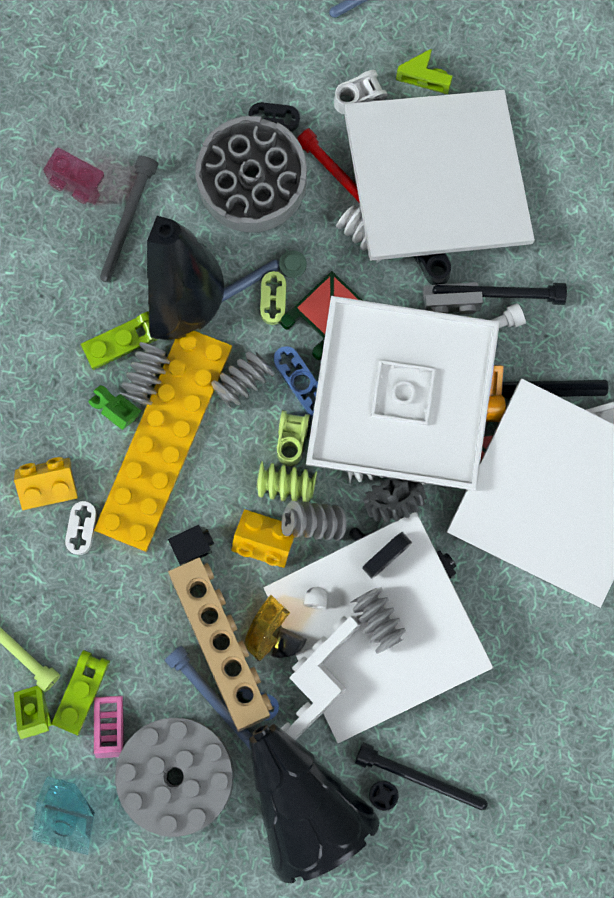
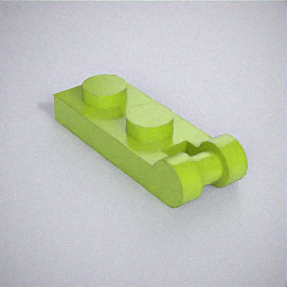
(117, 342)
(80, 693)

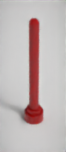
(310, 144)

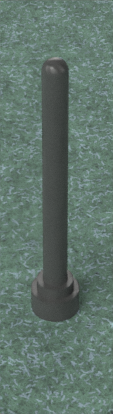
(145, 169)

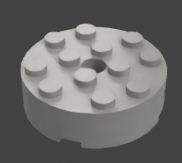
(245, 201)
(144, 780)

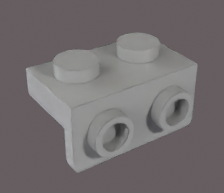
(452, 302)

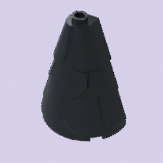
(182, 281)
(305, 808)

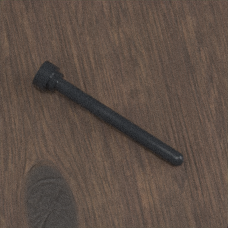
(553, 293)
(368, 757)

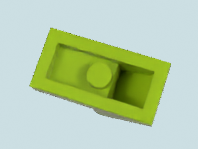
(417, 74)
(31, 712)

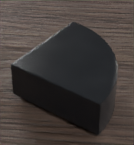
(287, 643)

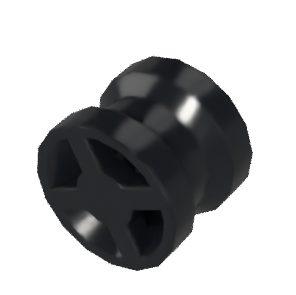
(387, 796)

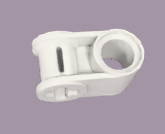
(361, 89)

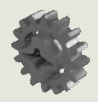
(394, 499)

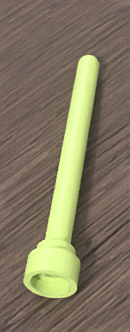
(43, 675)

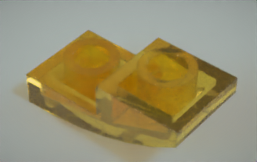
(260, 633)

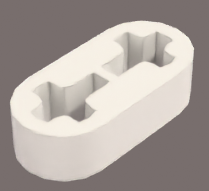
(74, 527)

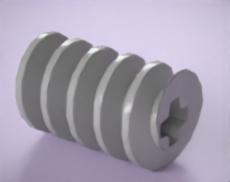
(145, 374)
(242, 378)
(314, 520)
(378, 619)

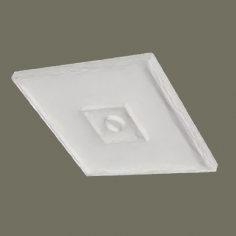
(437, 174)
(403, 393)
(546, 494)
(438, 641)

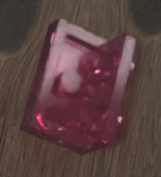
(74, 175)

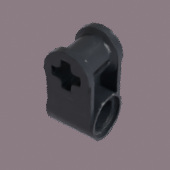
(427, 262)

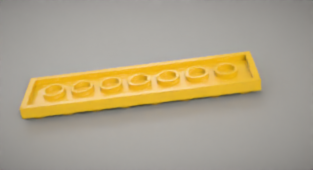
(163, 440)

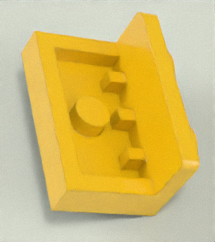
(45, 483)
(262, 539)

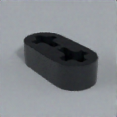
(277, 110)
(387, 555)

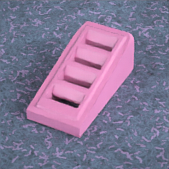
(108, 751)

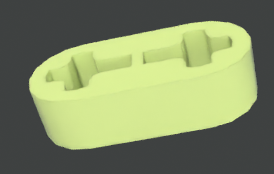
(266, 297)

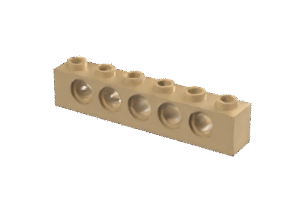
(184, 579)

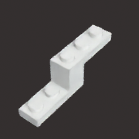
(317, 680)

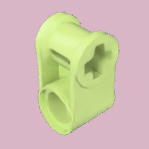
(292, 433)

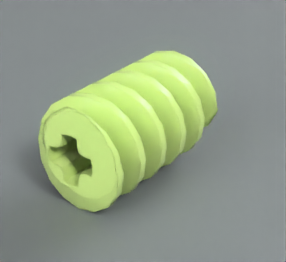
(285, 483)

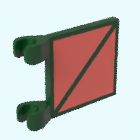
(315, 307)

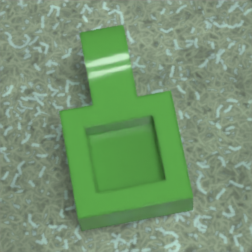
(116, 409)

